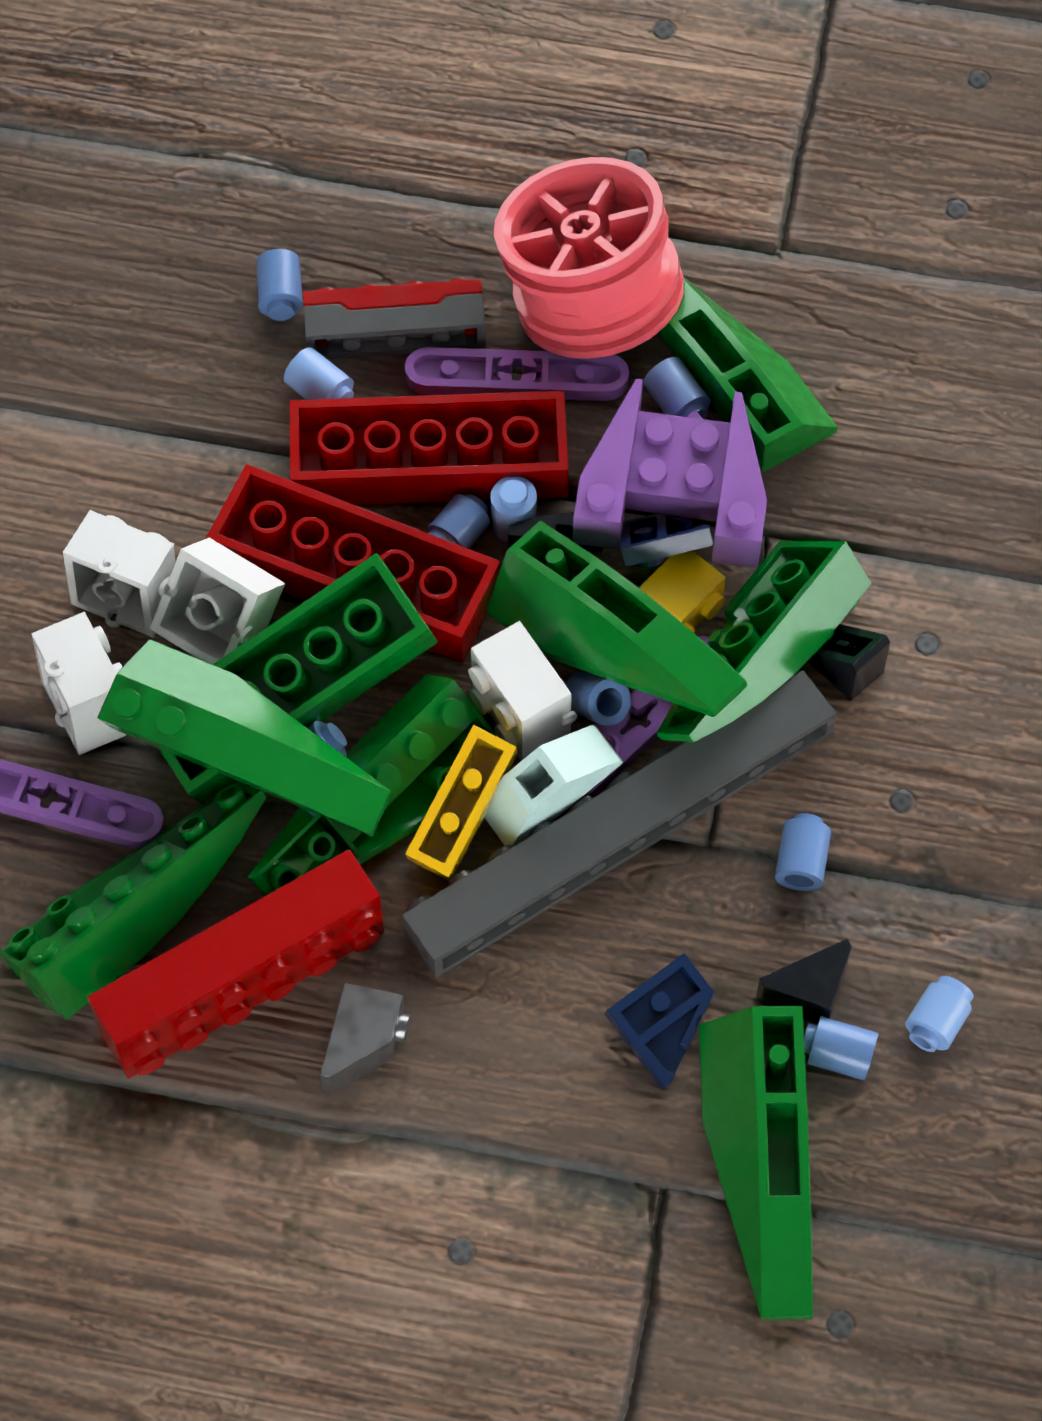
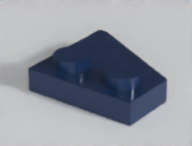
(656, 536)
(662, 1017)

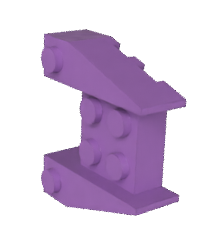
(675, 470)

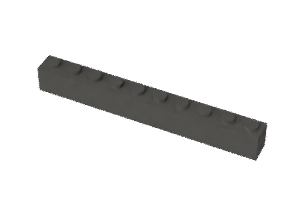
(614, 826)

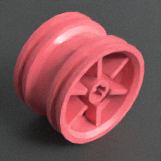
(590, 257)

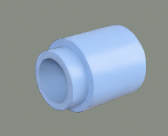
(939, 1014)

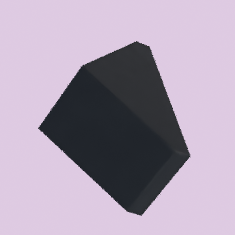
(852, 659)
(808, 982)

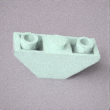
(549, 782)

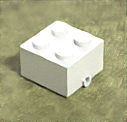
(117, 570)
(214, 601)
(77, 678)
(519, 690)

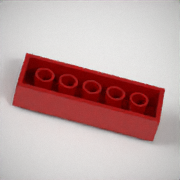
(429, 445)
(317, 538)
(238, 965)

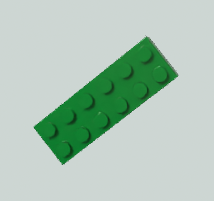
(323, 655)

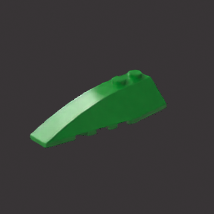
(776, 626)
(238, 733)

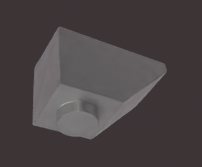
(363, 1035)

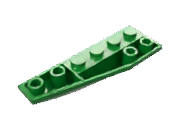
(733, 359)
(606, 624)
(404, 752)
(130, 906)
(761, 1148)

